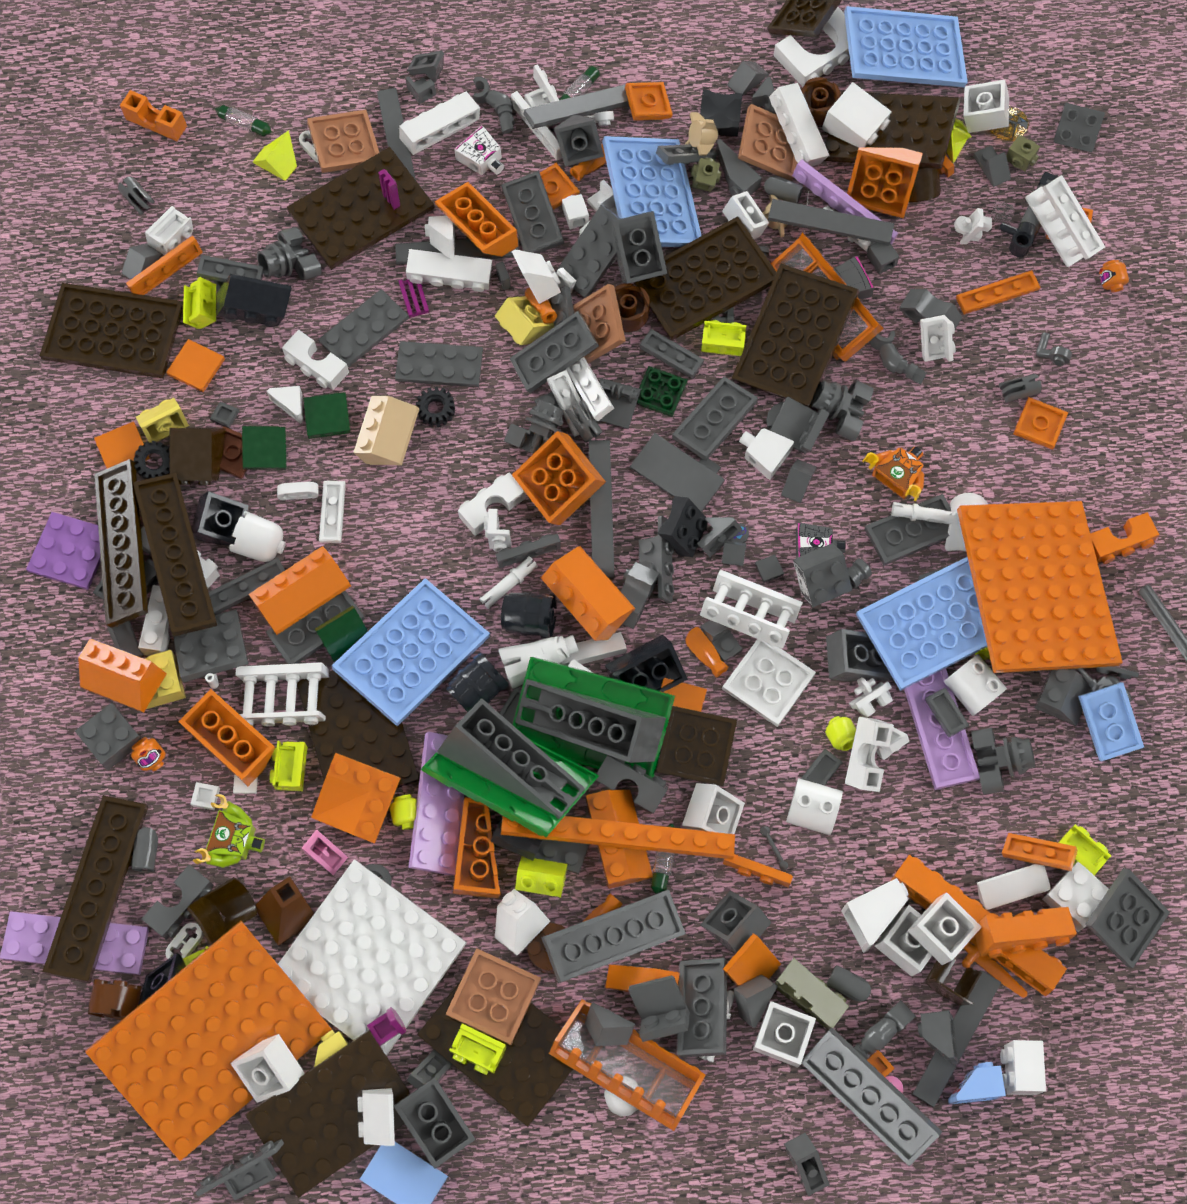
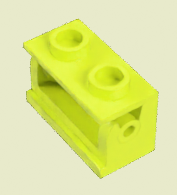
(199, 303)
(723, 338)
(289, 766)
(1089, 854)
(541, 876)
(478, 1049)

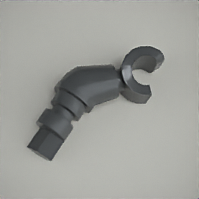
(497, 100)
(894, 361)
(883, 1031)

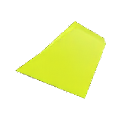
(957, 140)
(278, 157)

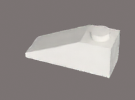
(441, 234)

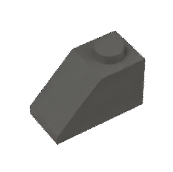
(939, 1034)
(807, 1163)

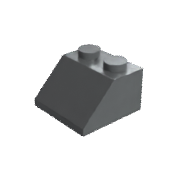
(1061, 694)
(735, 921)

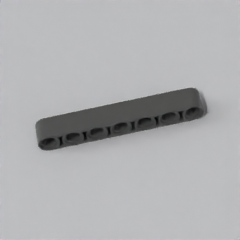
(601, 509)

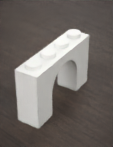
(806, 65)

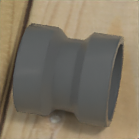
(858, 572)

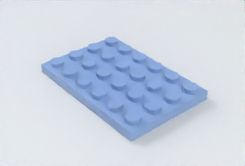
(905, 47)
(648, 184)
(926, 624)
(410, 651)

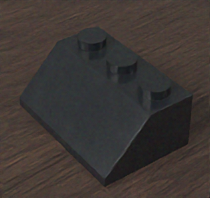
(253, 300)
(649, 665)

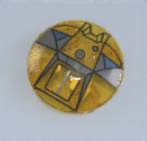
(1017, 125)

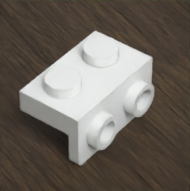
(937, 338)
(497, 538)

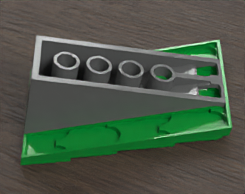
(592, 715)
(508, 771)

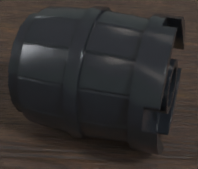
(529, 614)
(475, 682)

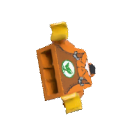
(899, 470)

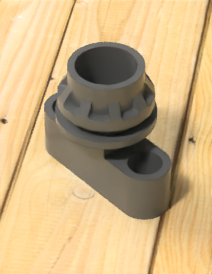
(287, 254)
(844, 404)
(543, 422)
(992, 759)

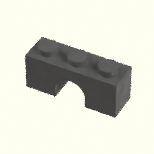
(650, 789)
(167, 919)

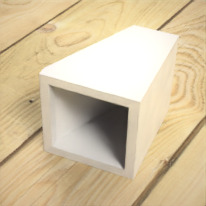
(856, 117)
(874, 911)

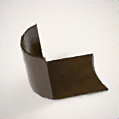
(926, 185)
(231, 901)
(962, 990)

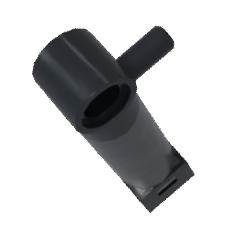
(1028, 226)

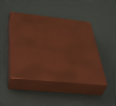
(232, 454)

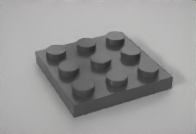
(212, 648)
(1127, 918)

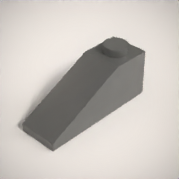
(738, 173)

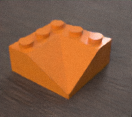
(884, 179)
(558, 478)
(355, 797)

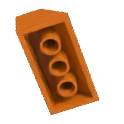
(479, 220)
(299, 590)
(588, 594)
(119, 675)
(228, 737)
(619, 864)

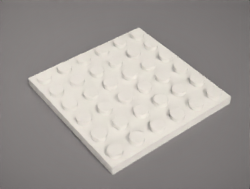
(369, 954)

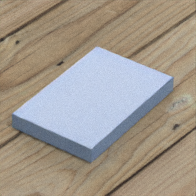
(1111, 721)
(403, 1176)

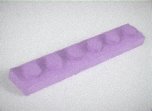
(831, 193)

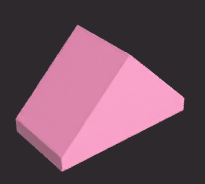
(324, 852)

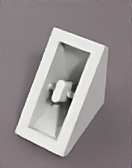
(289, 400)

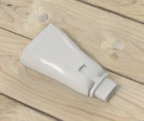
(517, 657)

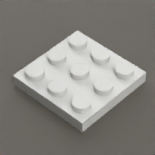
(768, 681)

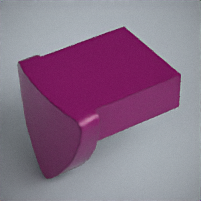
(387, 1026)

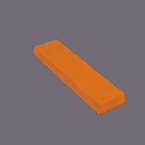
(165, 267)
(997, 292)

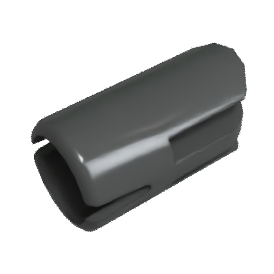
(783, 189)
(133, 192)
(1020, 387)
(588, 427)
(145, 850)
(849, 984)

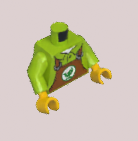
(230, 836)

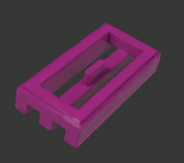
(389, 188)
(418, 312)

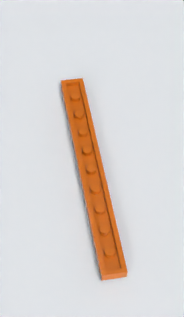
(632, 836)

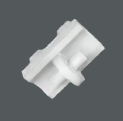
(972, 226)
(879, 691)

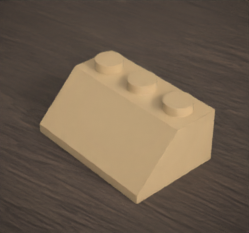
(386, 431)

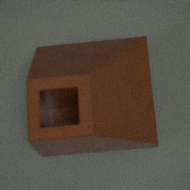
(284, 911)

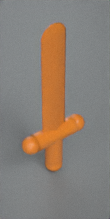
(992, 968)

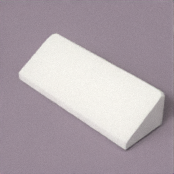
(596, 650)
(1013, 886)

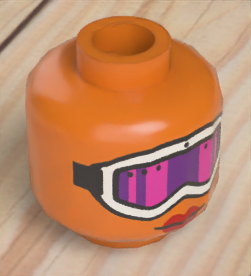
(1113, 275)
(148, 754)

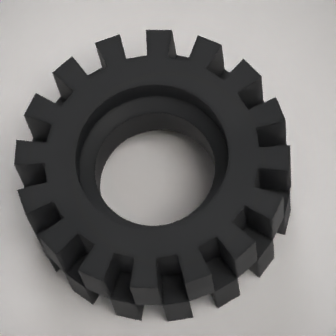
(435, 418)
(144, 451)

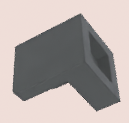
(421, 89)
(882, 257)

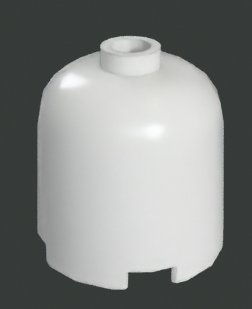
(257, 538)

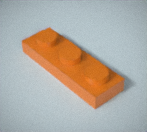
(1039, 851)

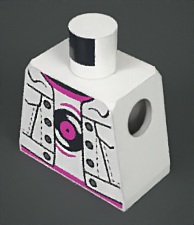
(480, 152)

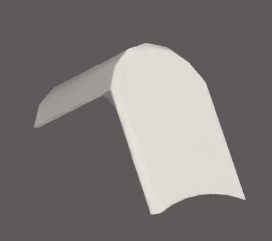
(955, 540)

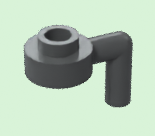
(1058, 355)

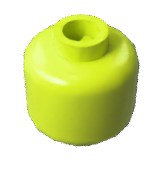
(841, 733)
(403, 811)

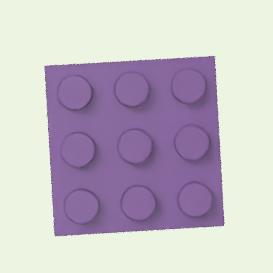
(67, 551)

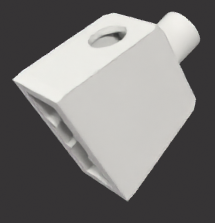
(766, 451)

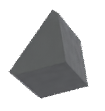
(578, 140)

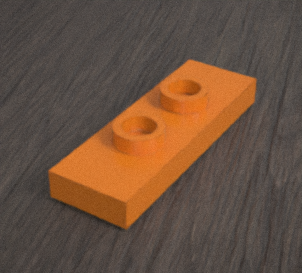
(767, 874)

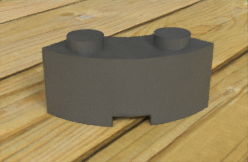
(922, 304)
(637, 589)

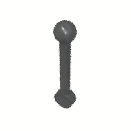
(765, 831)

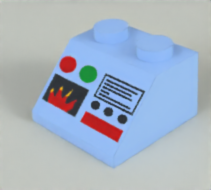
(980, 1085)

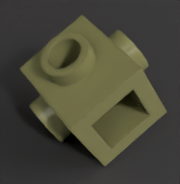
(1023, 153)
(705, 174)

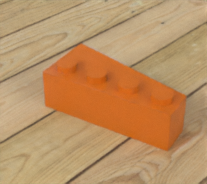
(475, 861)
(1024, 931)

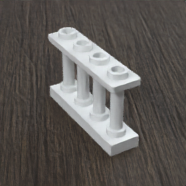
(1064, 221)
(756, 596)
(271, 675)

